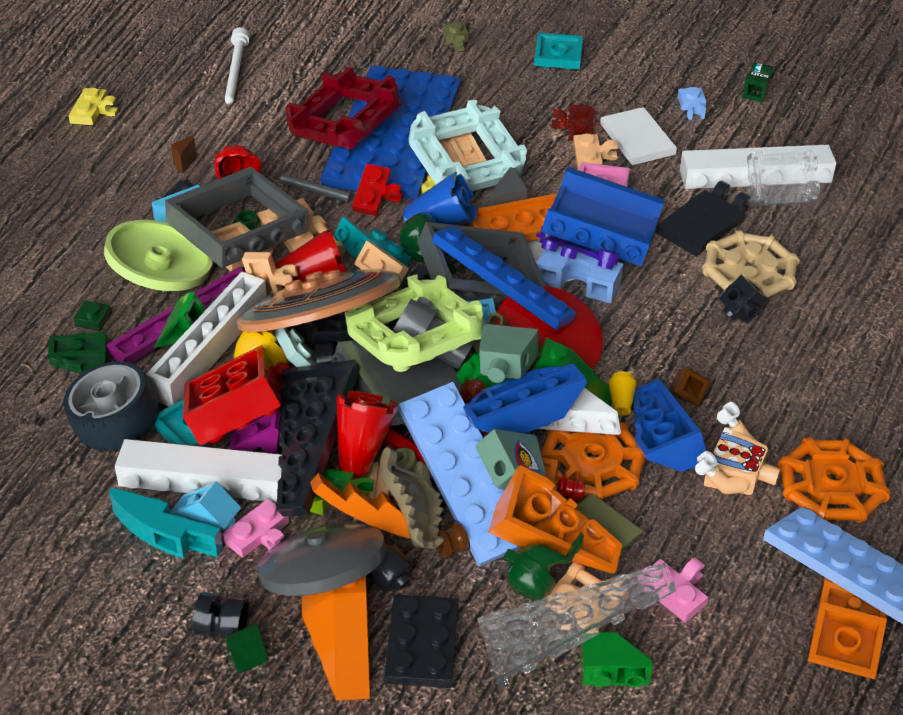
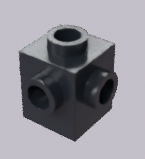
(743, 299)

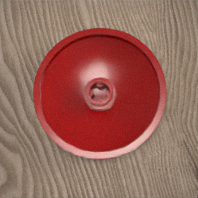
(581, 335)

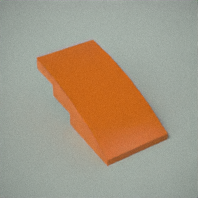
(847, 632)

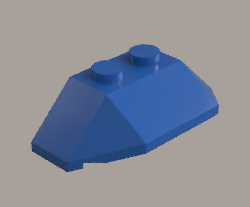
(527, 402)

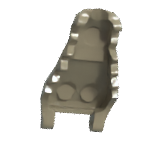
(415, 497)

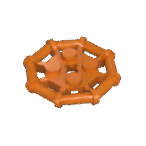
(828, 459)
(601, 468)

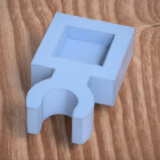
(693, 101)

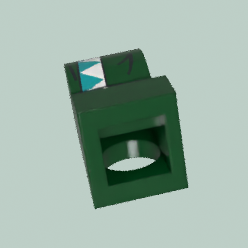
(758, 80)

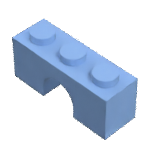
(601, 282)

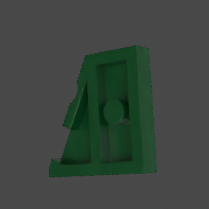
(78, 351)

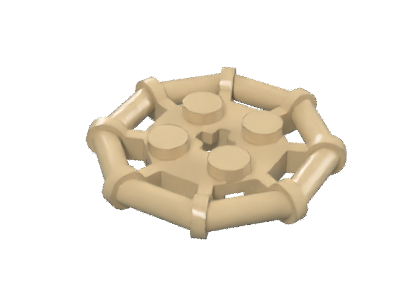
(752, 262)

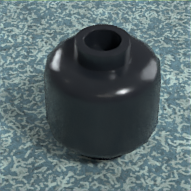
(392, 571)

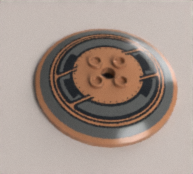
(317, 298)

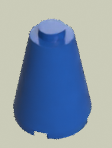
(446, 202)

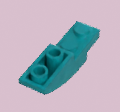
(155, 525)

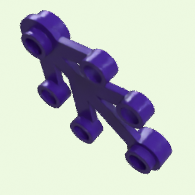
(605, 258)

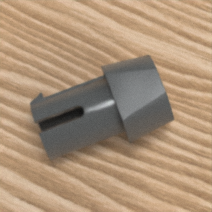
(419, 318)

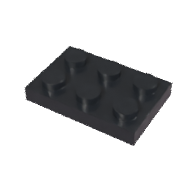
(421, 641)

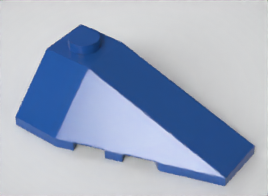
(664, 428)

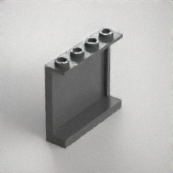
(383, 380)

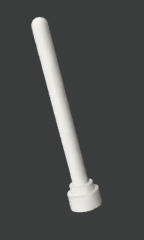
(240, 39)

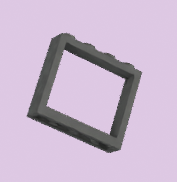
(216, 194)
(496, 242)

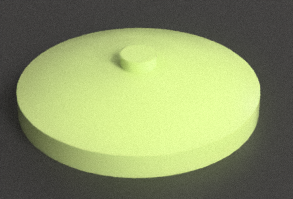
(155, 256)

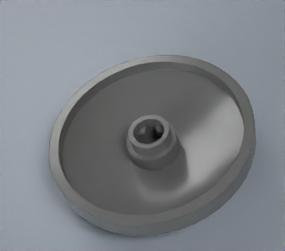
(322, 559)

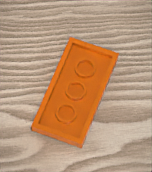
(517, 216)

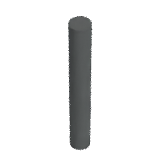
(316, 188)

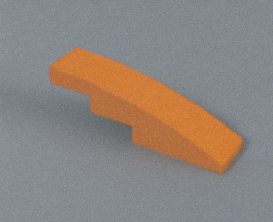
(379, 513)

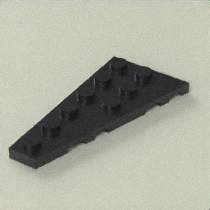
(309, 429)

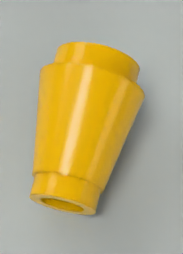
(622, 392)

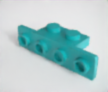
(354, 239)

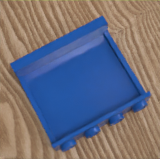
(603, 216)

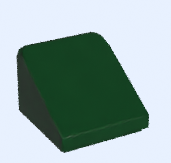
(246, 649)

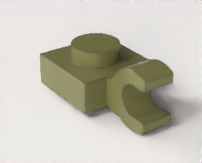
(456, 34)

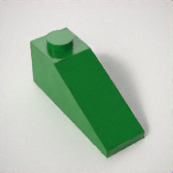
(558, 355)

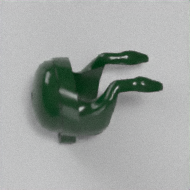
(410, 235)
(531, 565)

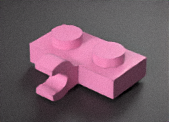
(256, 528)
(687, 599)

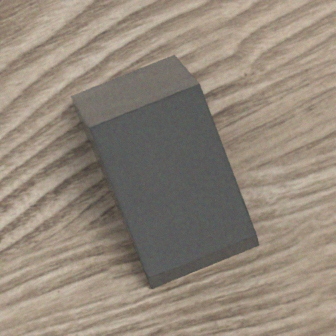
(508, 189)

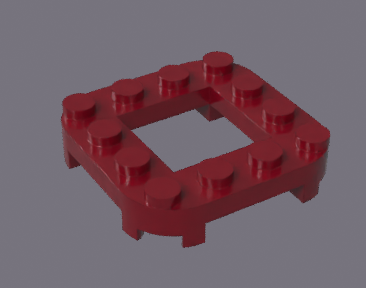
(305, 118)

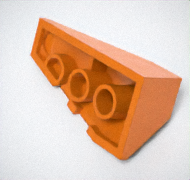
(538, 514)
(341, 637)

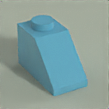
(208, 505)

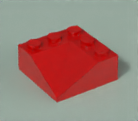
(231, 396)

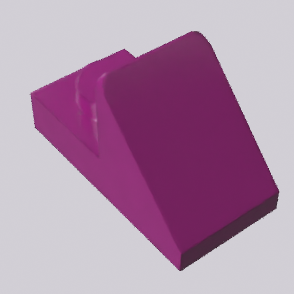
(259, 433)

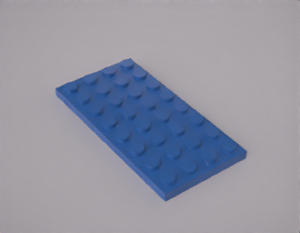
(389, 141)

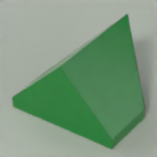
(183, 315)

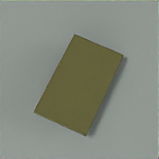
(610, 519)

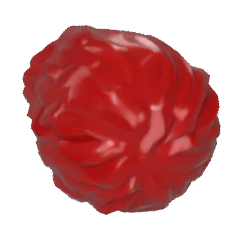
(235, 159)

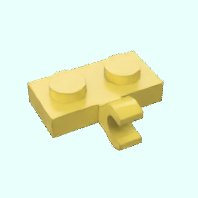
(90, 105)

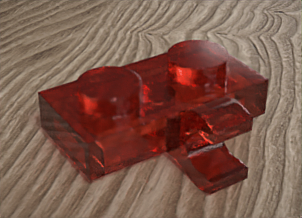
(577, 122)

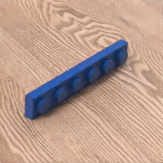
(504, 277)

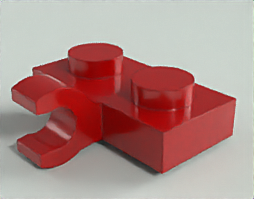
(374, 189)

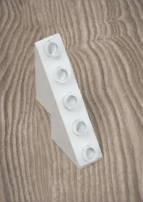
(588, 415)

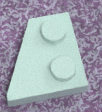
(294, 348)

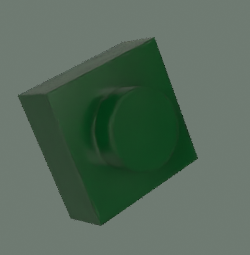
(92, 315)

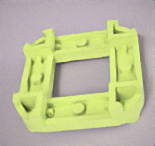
(400, 350)

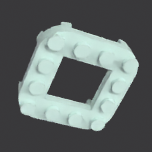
(427, 132)

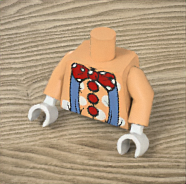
(737, 459)

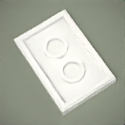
(638, 136)

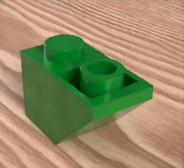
(613, 661)

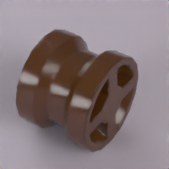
(454, 540)

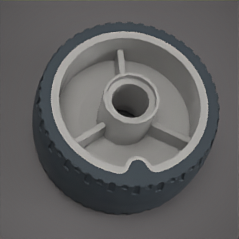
(111, 405)

